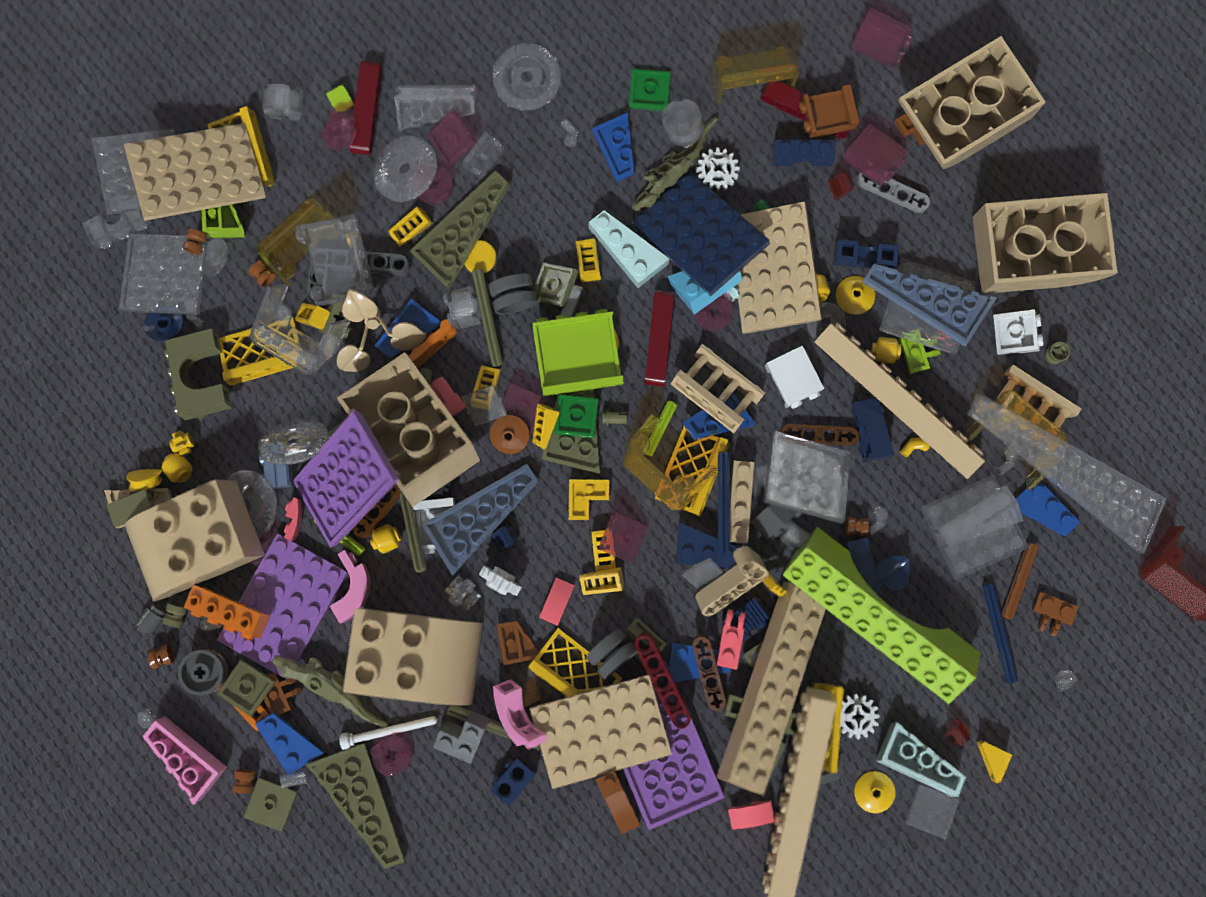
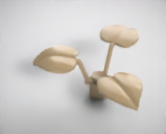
(359, 307)

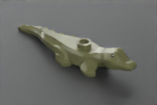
(671, 170)
(325, 684)

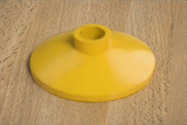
(847, 300)
(864, 792)

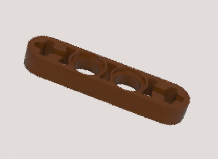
(819, 433)
(384, 508)
(711, 671)

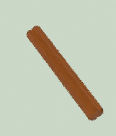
(1020, 581)

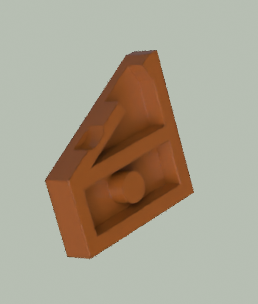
(515, 644)

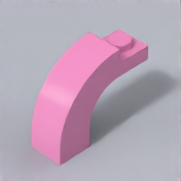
(358, 591)
(513, 716)

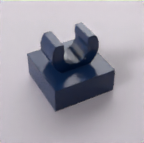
(503, 539)

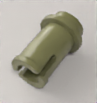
(614, 417)

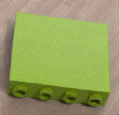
(577, 353)

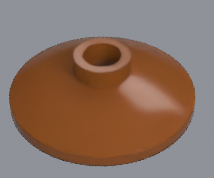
(516, 427)

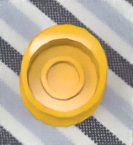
(482, 257)
(143, 479)

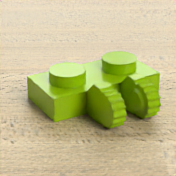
(915, 355)

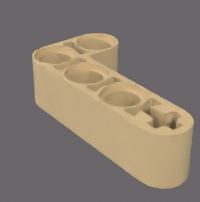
(734, 583)

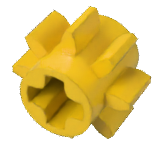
(181, 443)

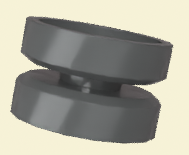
(512, 294)
(609, 650)
(192, 675)

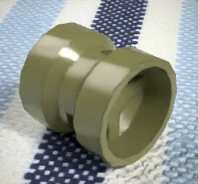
(1061, 352)
(174, 615)

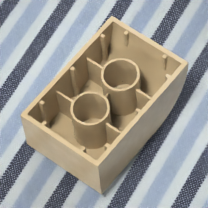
(972, 103)
(1044, 243)
(411, 428)
(193, 538)
(413, 657)

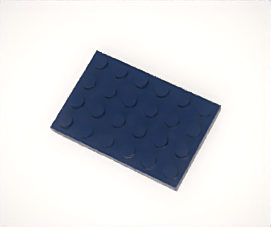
(700, 233)

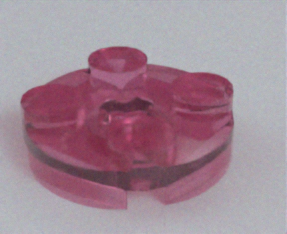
(336, 122)
(443, 190)
(719, 320)
(380, 751)

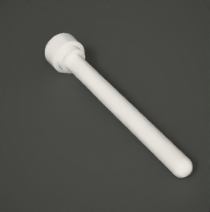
(348, 740)

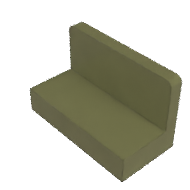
(129, 506)
(634, 630)

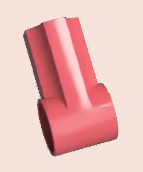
(446, 395)

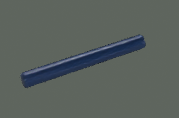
(723, 502)
(1000, 633)

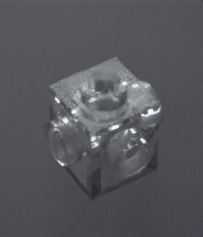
(462, 593)

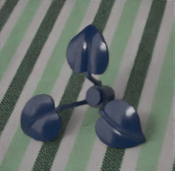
(893, 573)

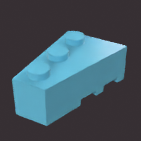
(695, 296)

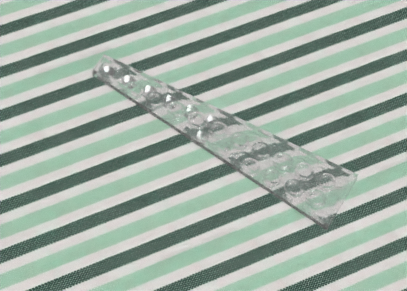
(1105, 493)

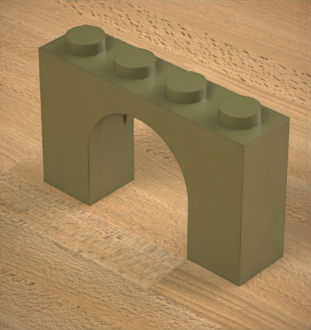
(181, 355)

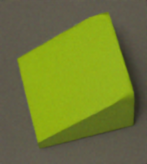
(340, 99)

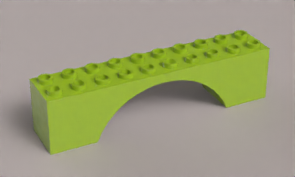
(930, 655)

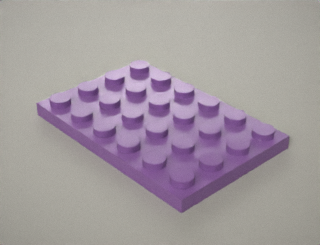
(345, 479)
(296, 593)
(676, 782)

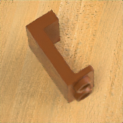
(829, 112)

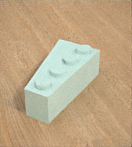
(628, 249)
(911, 757)

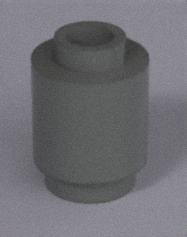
(150, 619)

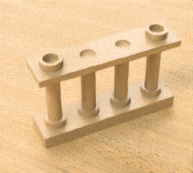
(1048, 396)
(708, 402)

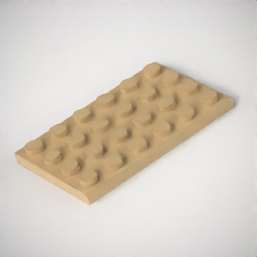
(194, 171)
(781, 280)
(601, 731)

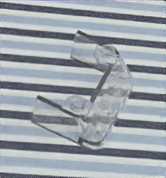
(277, 337)

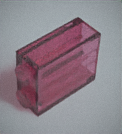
(882, 38)
(875, 155)

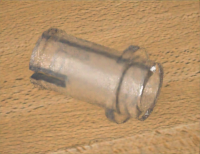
(292, 779)

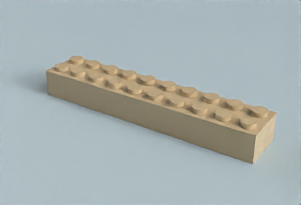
(899, 400)
(772, 690)
(800, 793)

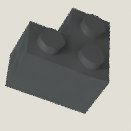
(774, 520)
(462, 741)

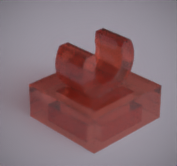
(840, 186)
(959, 732)

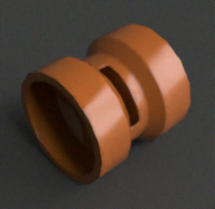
(194, 241)
(262, 273)
(855, 526)
(160, 656)
(243, 781)

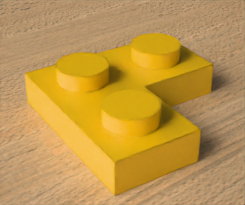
(581, 492)

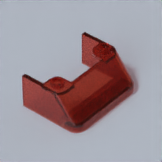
(1163, 575)

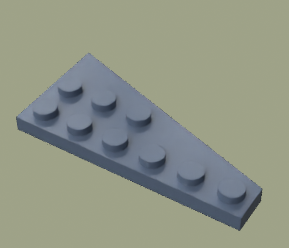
(937, 303)
(468, 524)

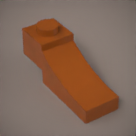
(617, 801)

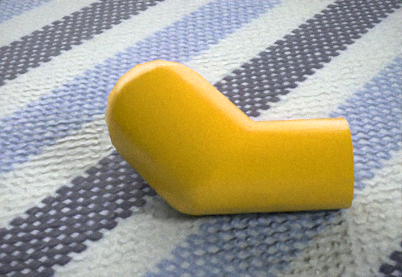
(914, 443)

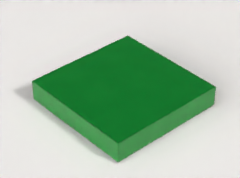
(649, 89)
(576, 416)

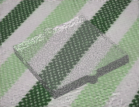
(484, 405)
(703, 573)

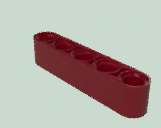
(787, 100)
(366, 106)
(659, 338)
(667, 689)

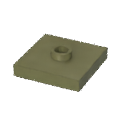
(554, 284)
(246, 688)
(270, 804)

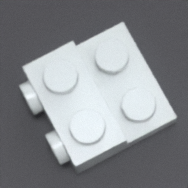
(1017, 332)

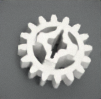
(722, 175)
(500, 580)
(865, 716)

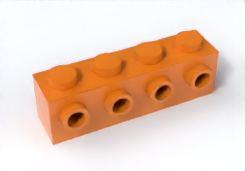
(226, 611)

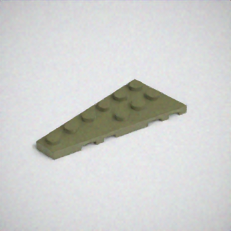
(453, 239)
(573, 451)
(358, 795)

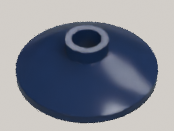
(155, 323)

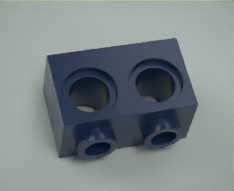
(516, 783)

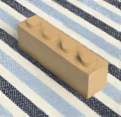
(740, 500)

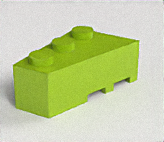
(221, 222)

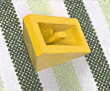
(995, 760)

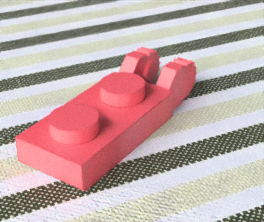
(731, 642)

